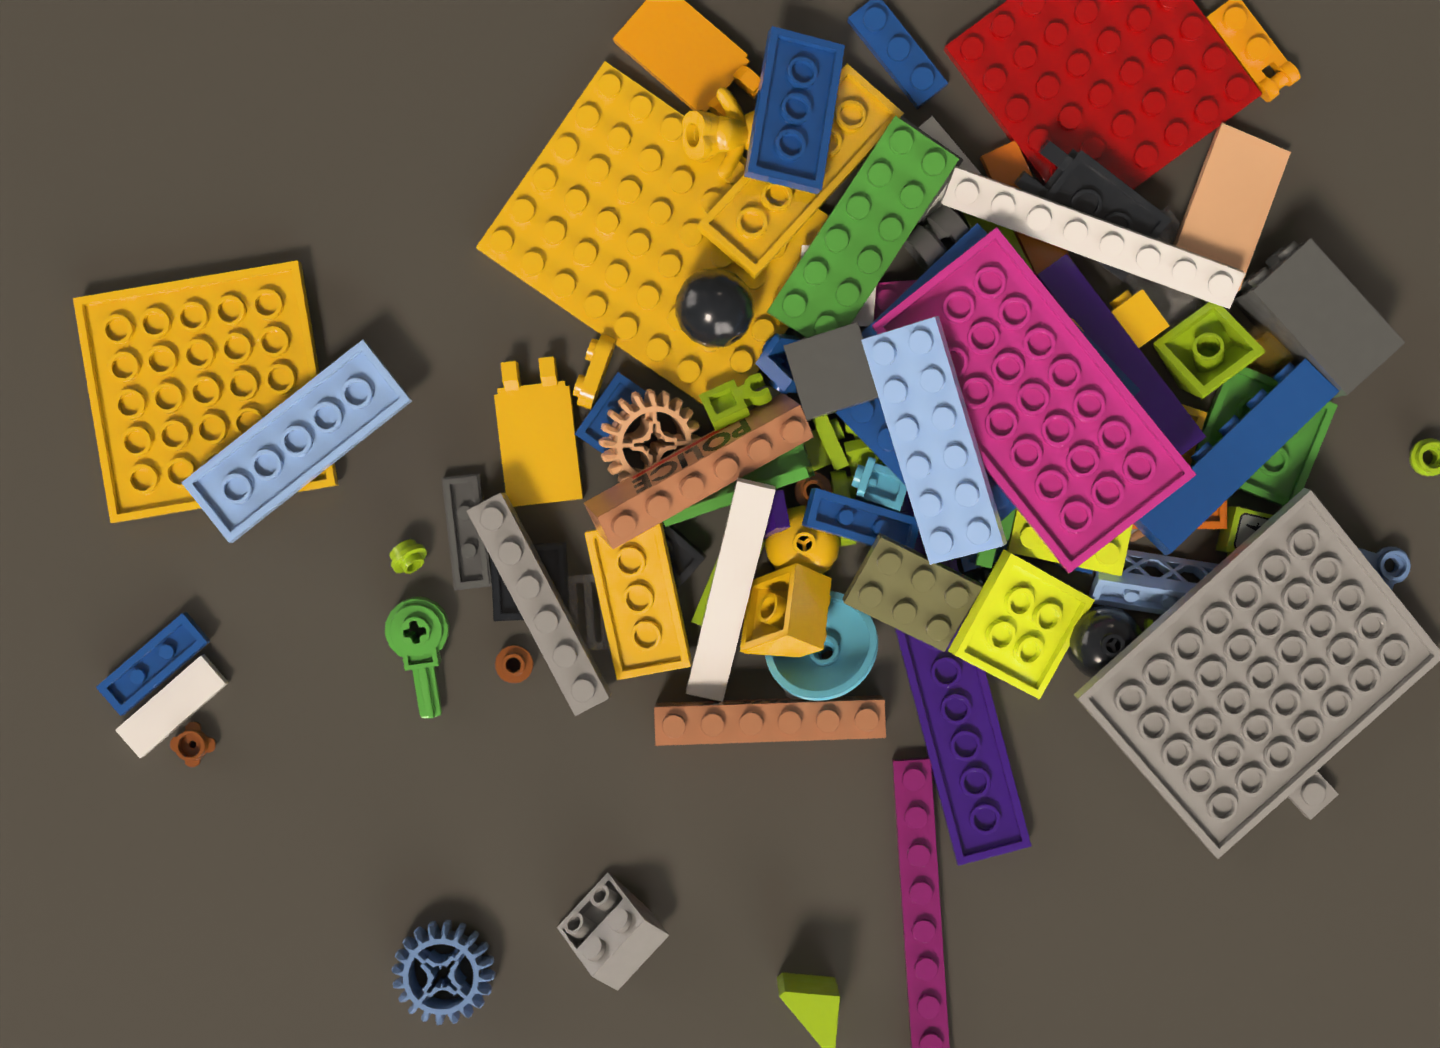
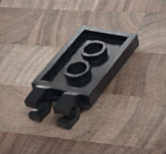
(1094, 190)

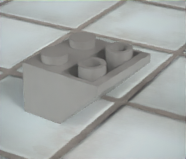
(612, 932)

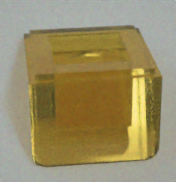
(1275, 355)

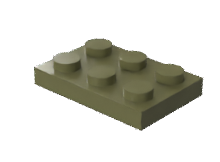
(910, 593)

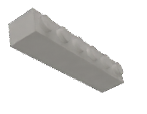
(539, 603)

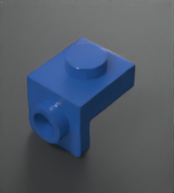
(775, 363)

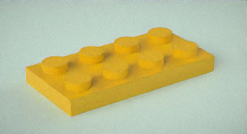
(639, 604)

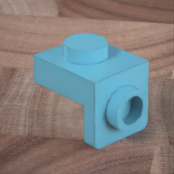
(878, 486)

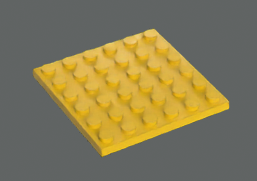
(187, 373)

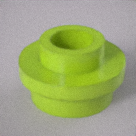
(1416, 457)
(407, 556)

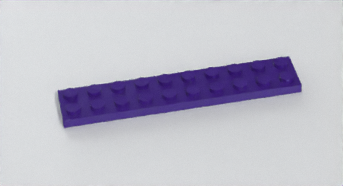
(963, 746)

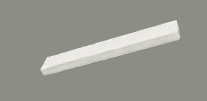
(730, 589)

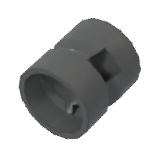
(932, 241)

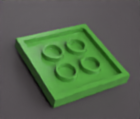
(1290, 466)

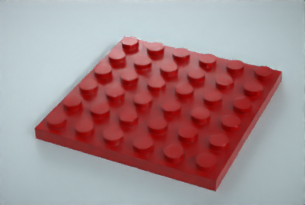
(1104, 78)

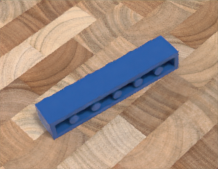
(1239, 453)

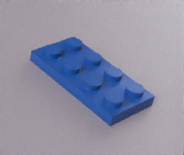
(794, 110)

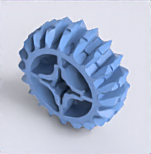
(453, 982)

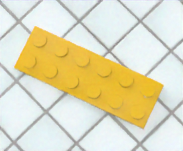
(762, 217)

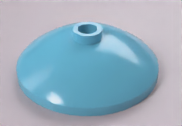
(854, 648)

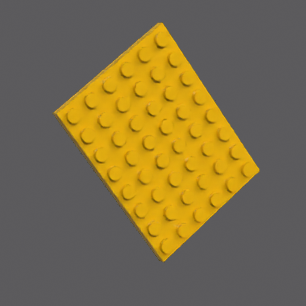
(615, 234)

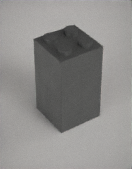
(1318, 315)

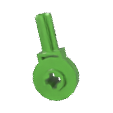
(422, 652)

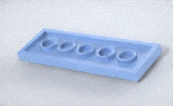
(297, 441)
(934, 441)

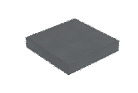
(831, 371)

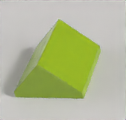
(1207, 350)
(814, 1004)

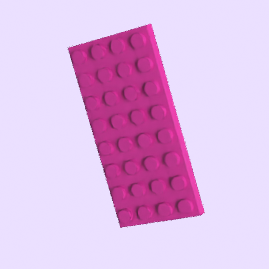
(1044, 403)

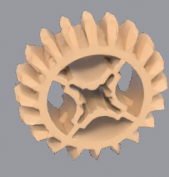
(648, 425)

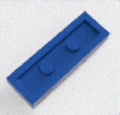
(897, 52)
(857, 519)
(153, 663)

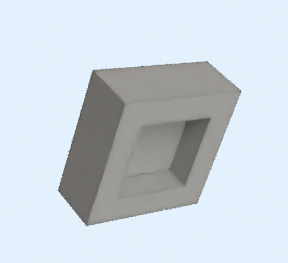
(1313, 795)

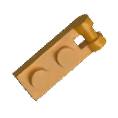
(1253, 48)

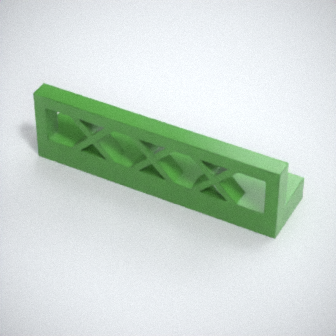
(780, 472)

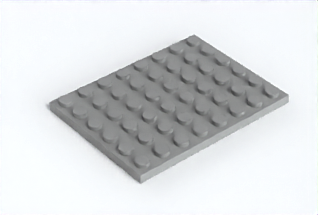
(1260, 673)

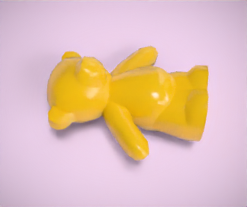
(709, 134)

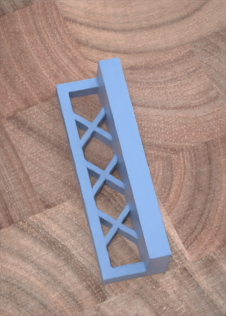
(1144, 592)

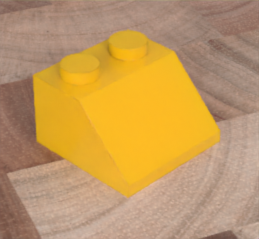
(787, 613)

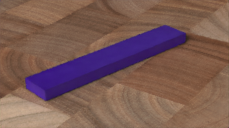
(1099, 324)

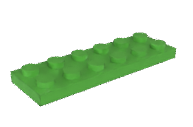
(864, 231)

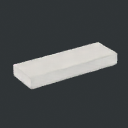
(172, 706)

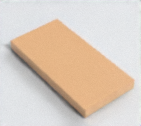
(1232, 197)

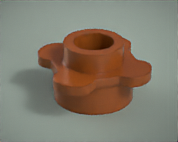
(181, 744)

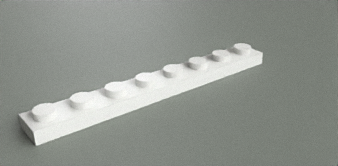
(1092, 237)

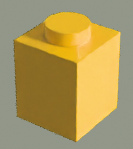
(1138, 316)

